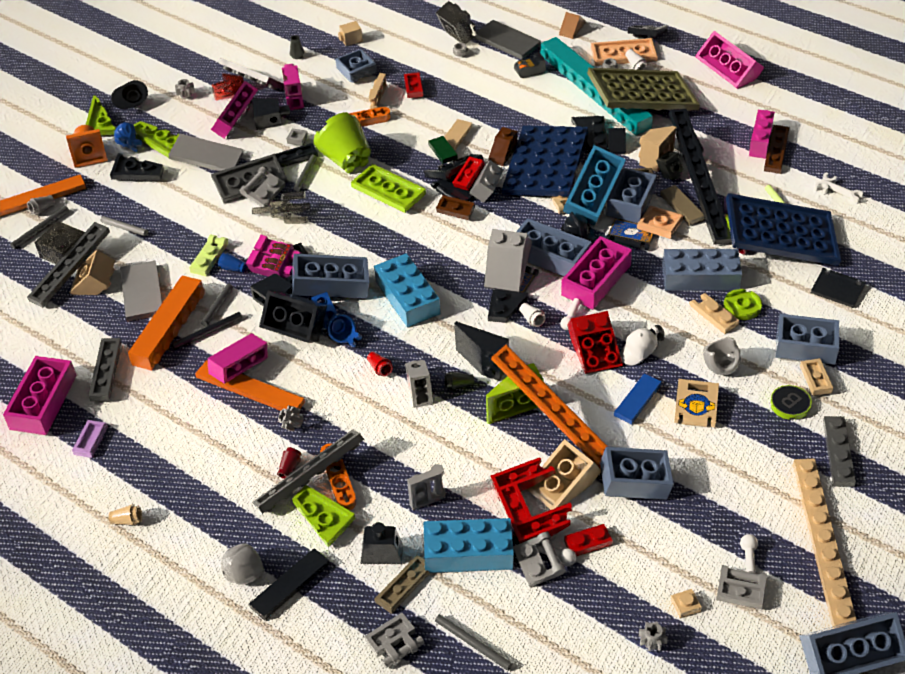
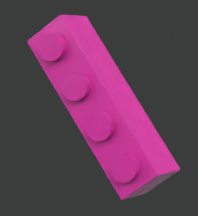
(234, 109)

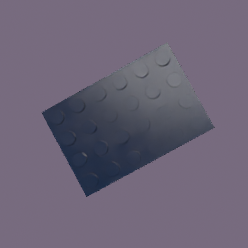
(545, 161)
(782, 229)

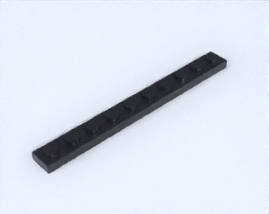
(700, 177)

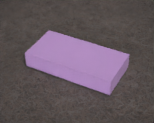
(90, 438)

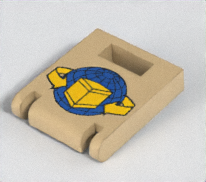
(696, 405)

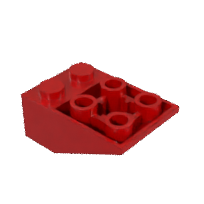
(594, 342)

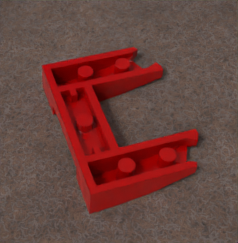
(508, 487)

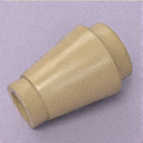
(127, 515)

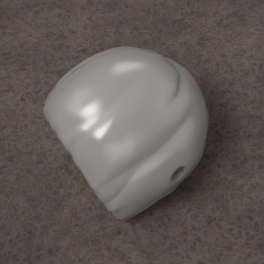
(722, 356)
(241, 564)

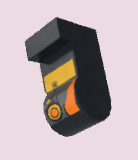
(530, 66)

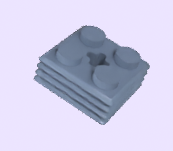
(356, 65)

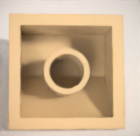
(656, 144)
(93, 275)

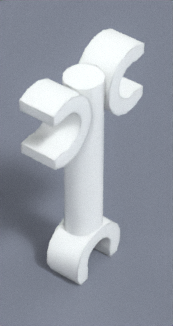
(829, 183)

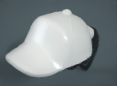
(641, 344)

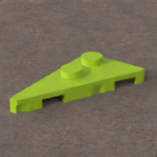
(99, 118)

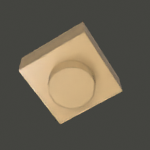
(686, 603)

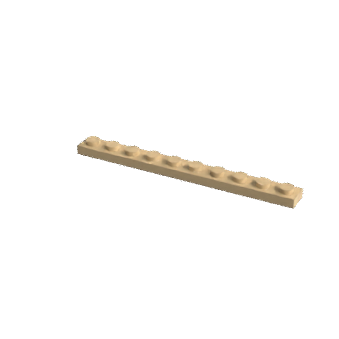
(823, 542)

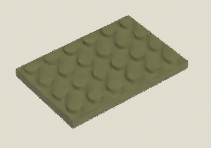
(642, 89)

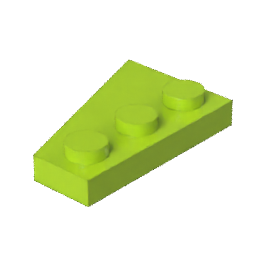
(323, 514)

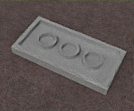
(205, 153)
(141, 290)

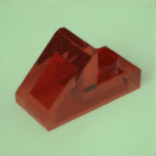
(227, 87)

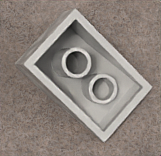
(506, 260)

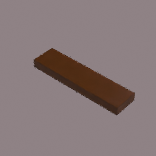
(776, 149)

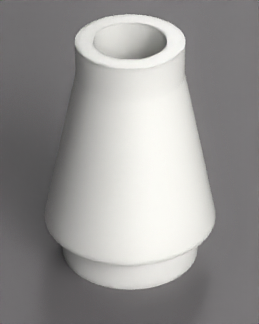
(636, 61)
(533, 315)

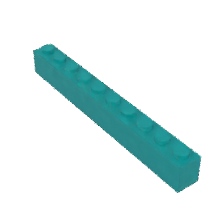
(576, 70)

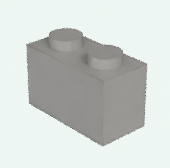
(486, 181)

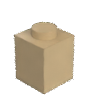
(350, 33)

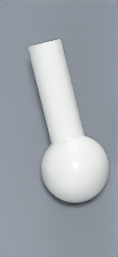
(571, 314)
(749, 544)
(566, 556)

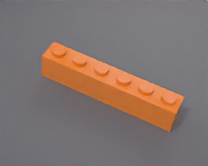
(166, 323)

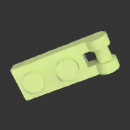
(208, 255)

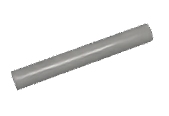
(134, 229)

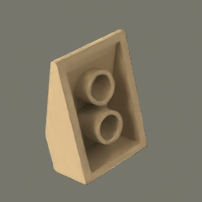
(572, 476)

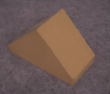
(571, 25)

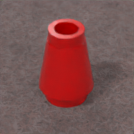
(380, 364)

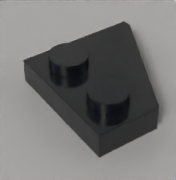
(649, 30)
(505, 304)

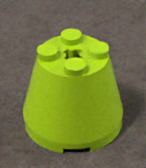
(343, 142)

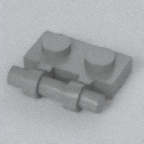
(391, 634)

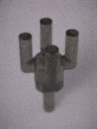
(286, 208)

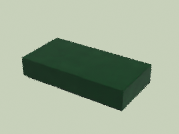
(442, 149)

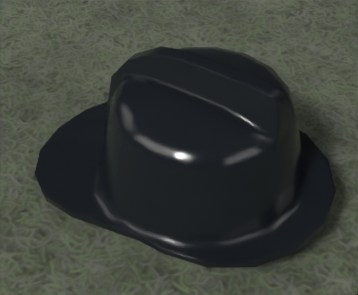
(129, 95)
(578, 226)

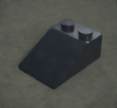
(478, 348)

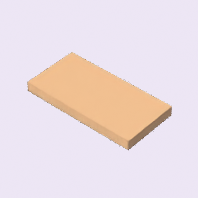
(617, 50)

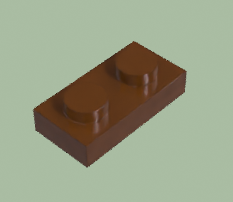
(455, 207)

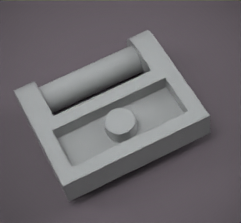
(266, 191)
(420, 487)
(532, 563)
(739, 591)

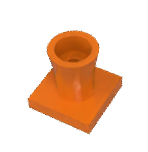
(86, 146)

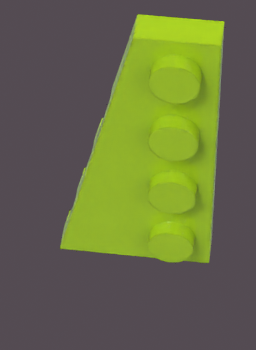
(157, 139)

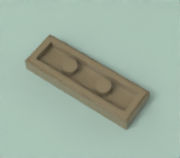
(682, 205)
(402, 585)

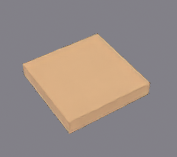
(660, 222)

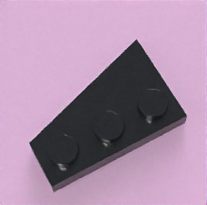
(596, 130)
(132, 169)
(447, 171)

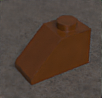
(503, 146)

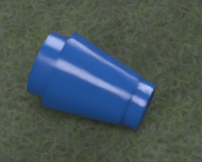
(231, 263)

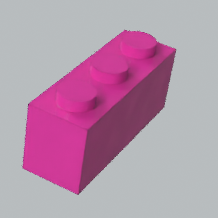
(761, 134)
(237, 358)

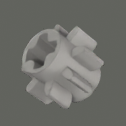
(184, 88)
(290, 418)
(653, 636)

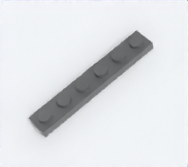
(68, 264)
(301, 476)

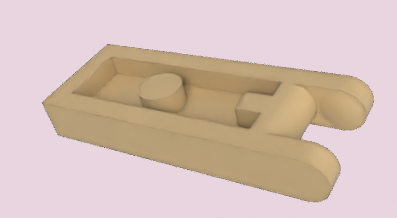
(378, 90)
(715, 313)

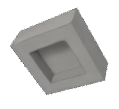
(297, 137)

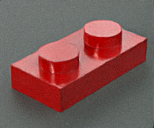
(413, 85)
(468, 173)
(588, 540)

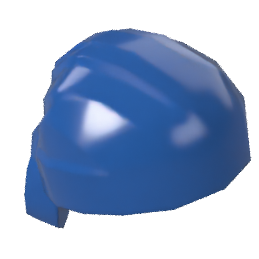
(125, 136)
(342, 329)

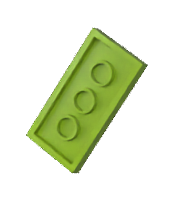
(388, 188)

